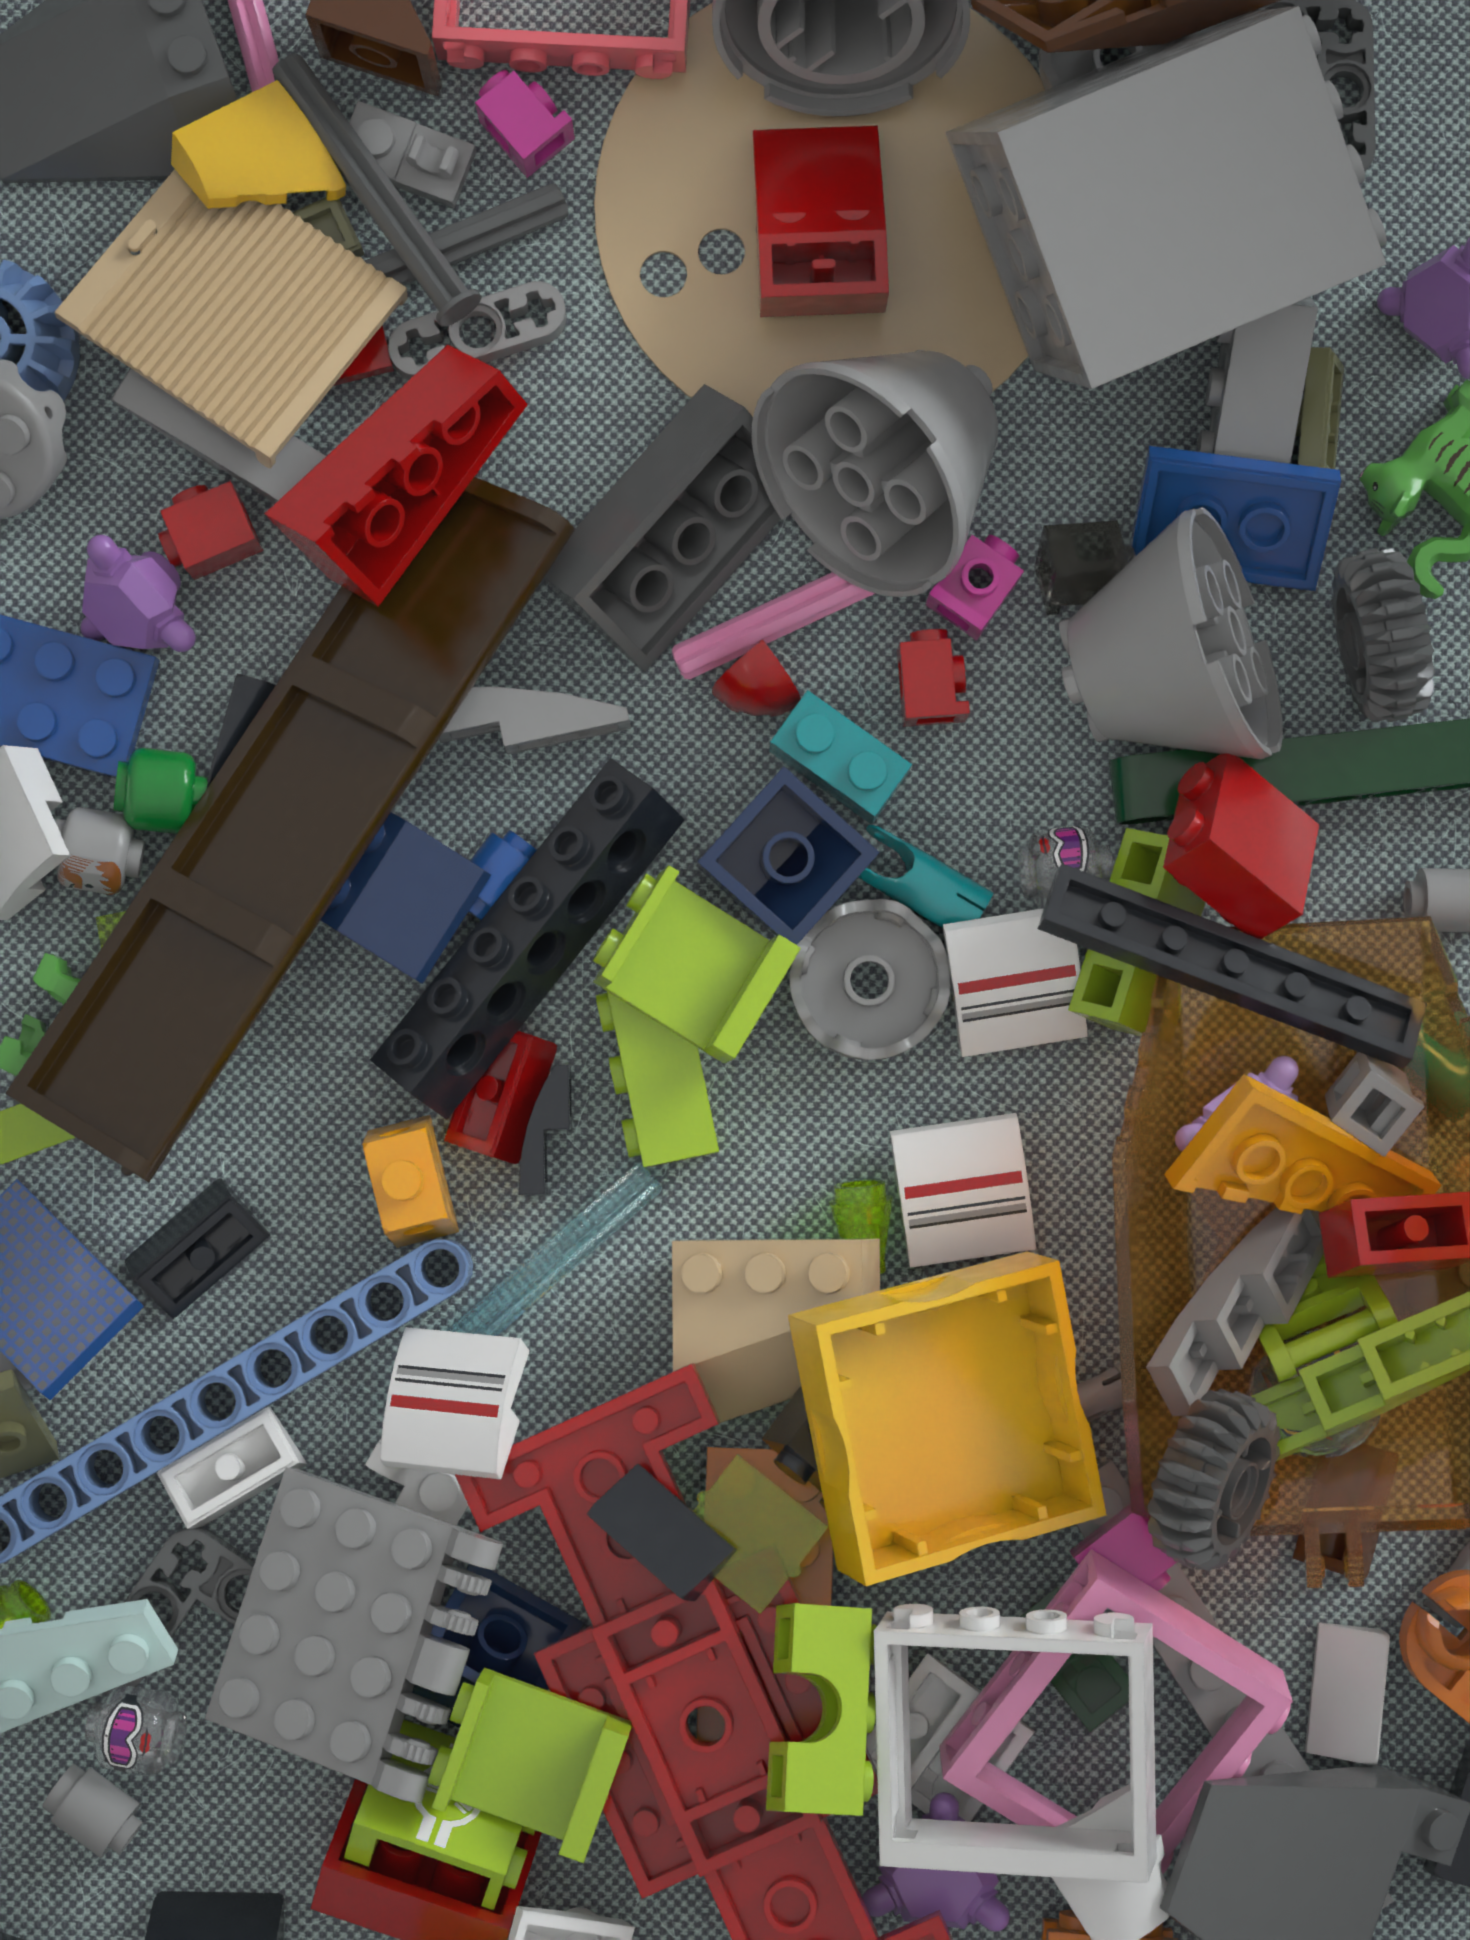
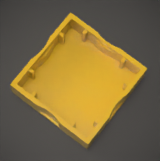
(946, 1416)

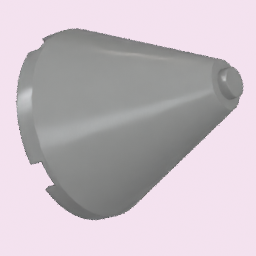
(839, 52)

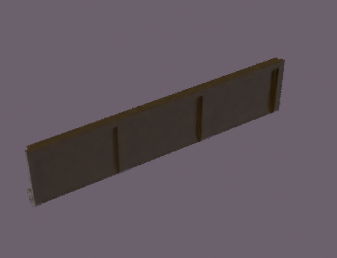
(282, 833)

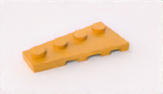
(1288, 1155)

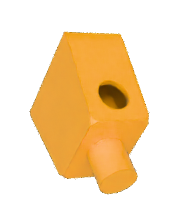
(409, 1182)

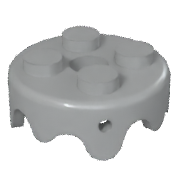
(29, 441)
(915, 971)

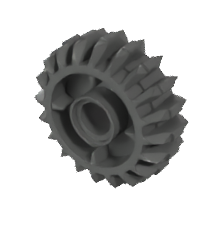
(1383, 635)
(1213, 1479)

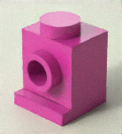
(523, 120)
(970, 606)

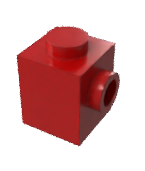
(208, 530)

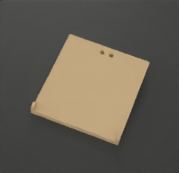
(232, 311)

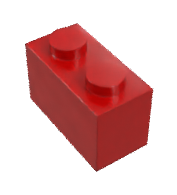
(1396, 1234)

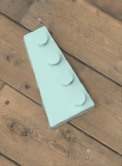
(77, 1657)

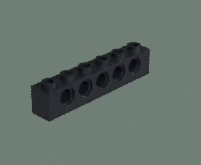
(528, 939)

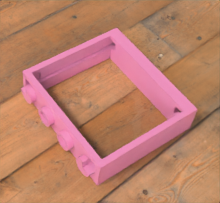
(1025, 1674)

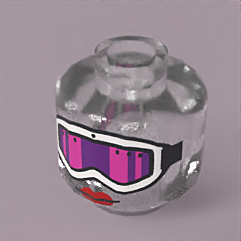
(1051, 847)
(136, 1730)

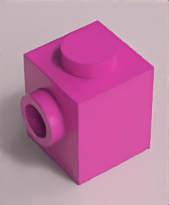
(1130, 1546)

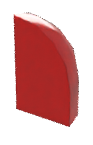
(757, 685)

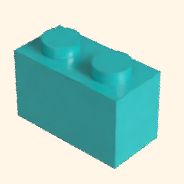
(839, 757)

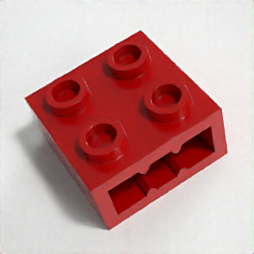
(1241, 845)

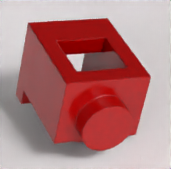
(930, 680)

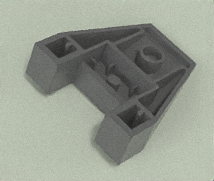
(1305, 1852)

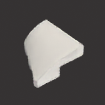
(28, 831)
(1113, 1907)

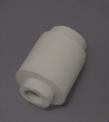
(1442, 895)
(93, 1811)

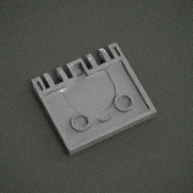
(344, 1631)

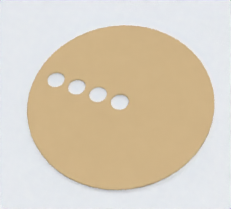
(685, 167)

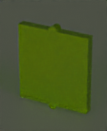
(764, 1527)

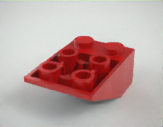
(820, 221)

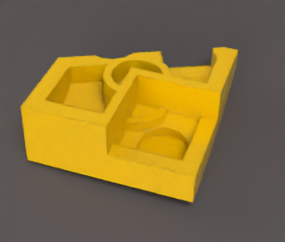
(254, 153)

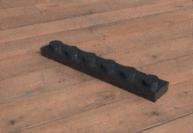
(1232, 966)

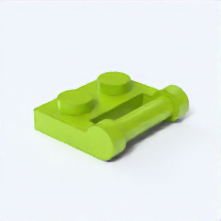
(1320, 1303)

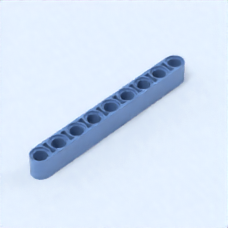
(252, 1392)

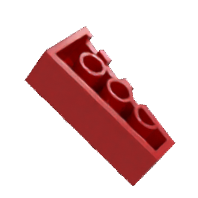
(399, 473)

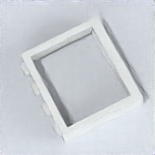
(998, 1846)

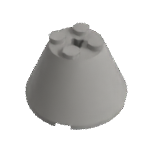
(879, 462)
(1171, 650)

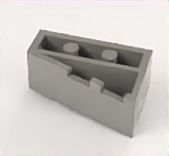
(1260, 385)

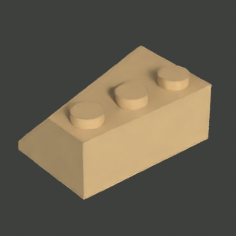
(736, 1304)

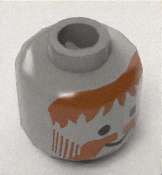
(99, 850)

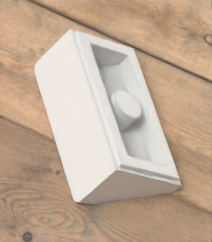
(230, 1468)
(1347, 1692)

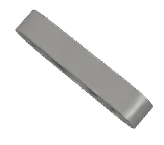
(516, 298)

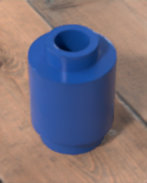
(502, 860)

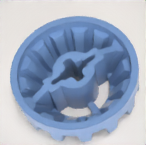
(50, 345)

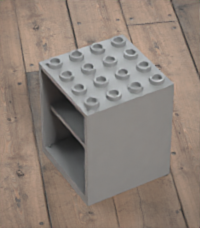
(1170, 196)

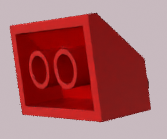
(410, 1892)

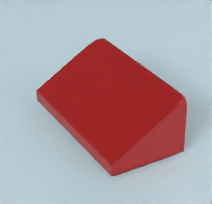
(500, 1104)

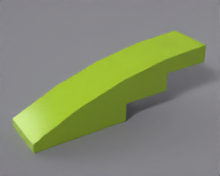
(1373, 1376)

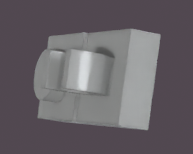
(415, 155)

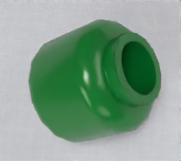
(157, 789)

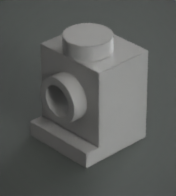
(1373, 1102)

